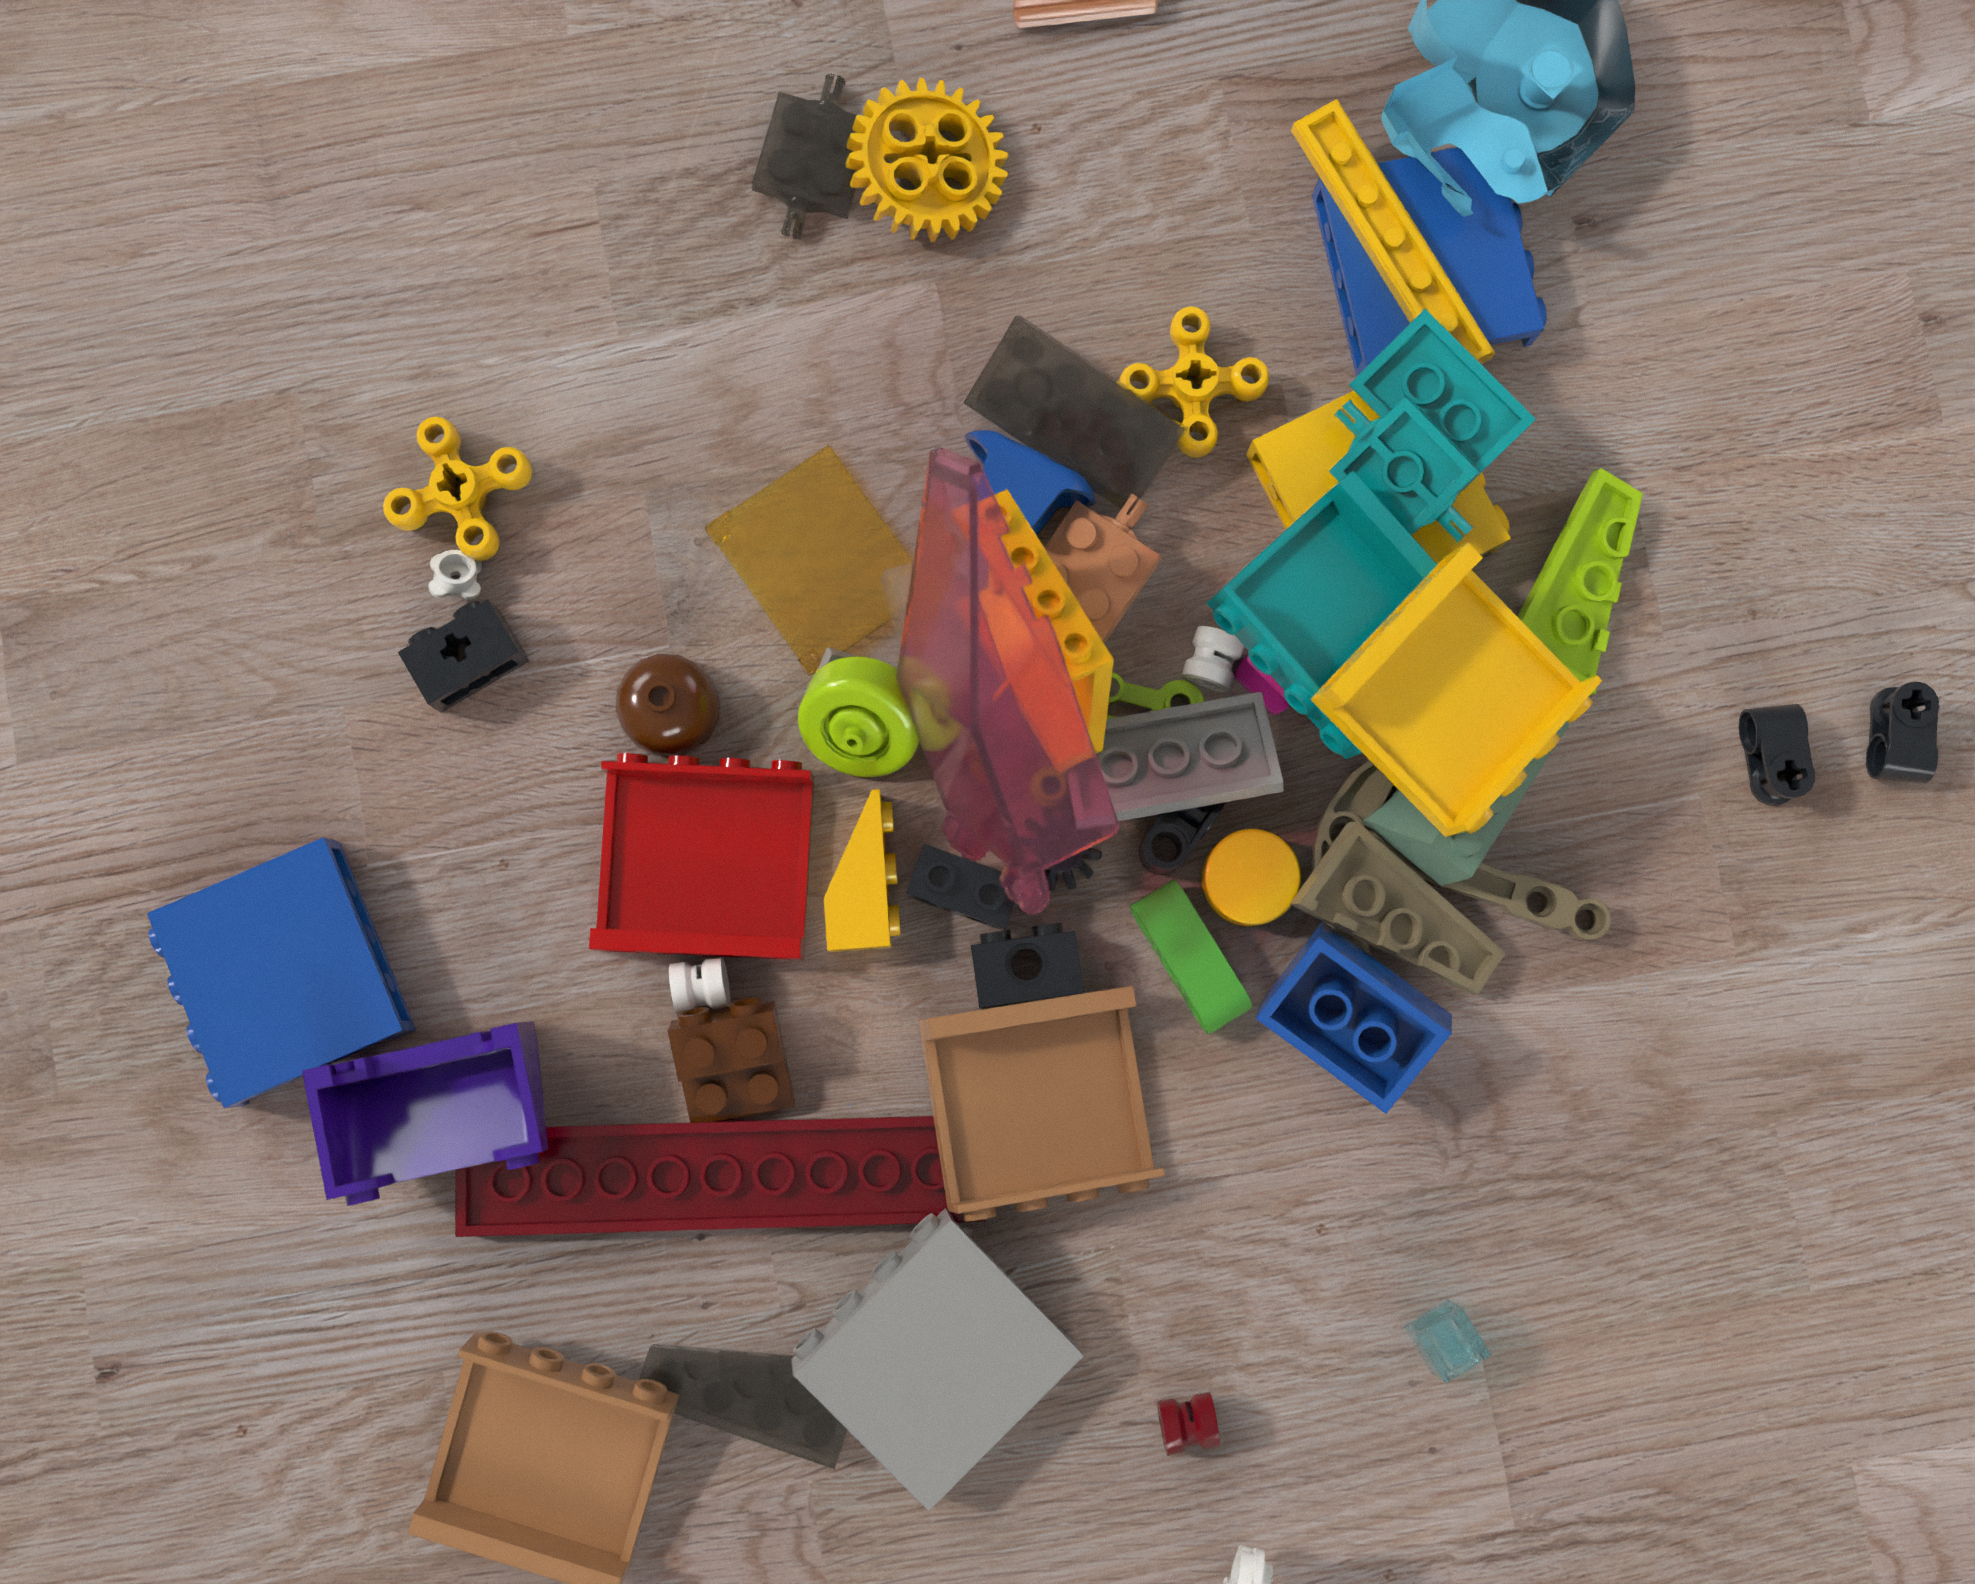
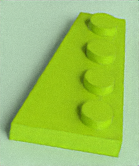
(1581, 575)

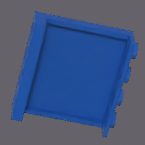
(1476, 251)
(279, 971)

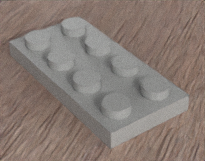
(1190, 756)

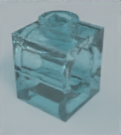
(1447, 1341)

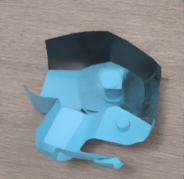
(1516, 89)

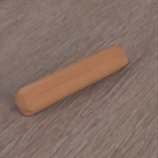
(1052, 12)

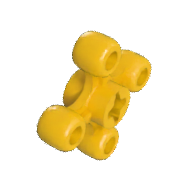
(1213, 380)
(441, 488)

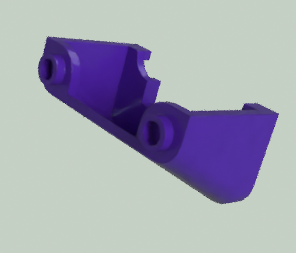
(428, 1111)

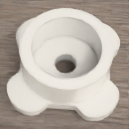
(454, 563)

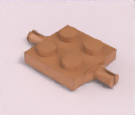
(1103, 561)

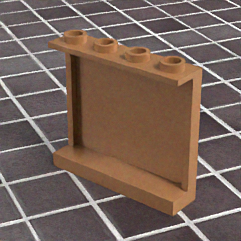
(1037, 1102)
(545, 1462)

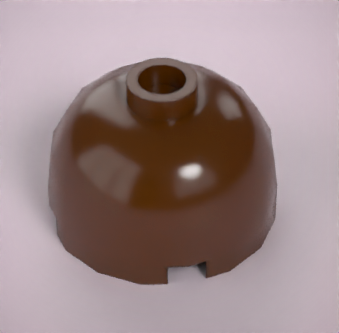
(667, 705)

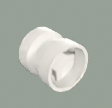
(1212, 659)
(699, 984)

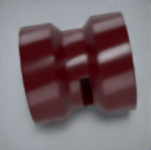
(1188, 1423)

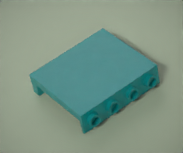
(1321, 595)

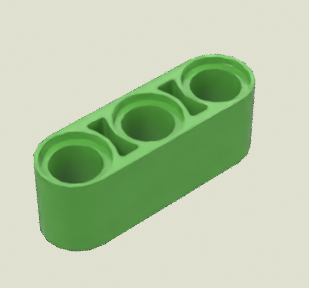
(1191, 956)

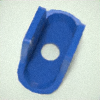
(1032, 478)

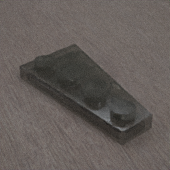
(748, 1397)

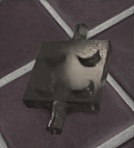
(808, 156)

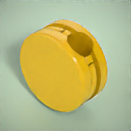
(1250, 877)

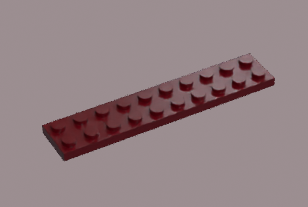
(711, 1178)

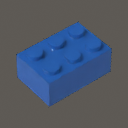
(1355, 1017)

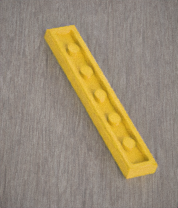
(1385, 225)

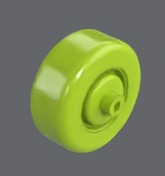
(857, 718)

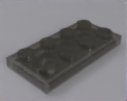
(1074, 413)

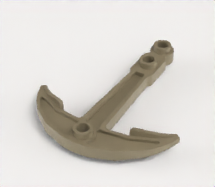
(1367, 791)

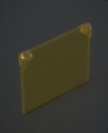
(813, 556)

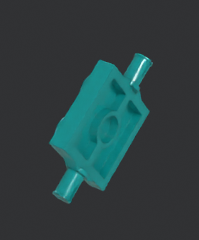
(1407, 466)

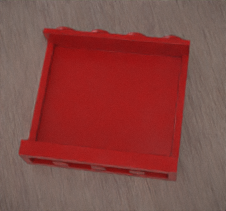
(704, 858)

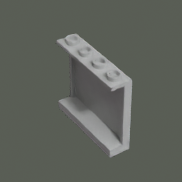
(934, 1358)

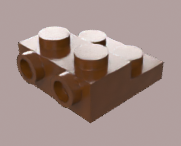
(731, 1061)

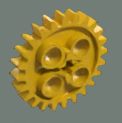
(926, 159)

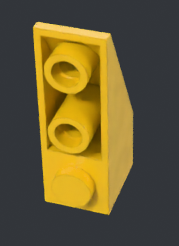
(858, 894)

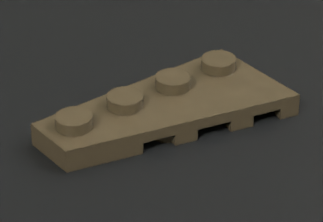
(1390, 907)

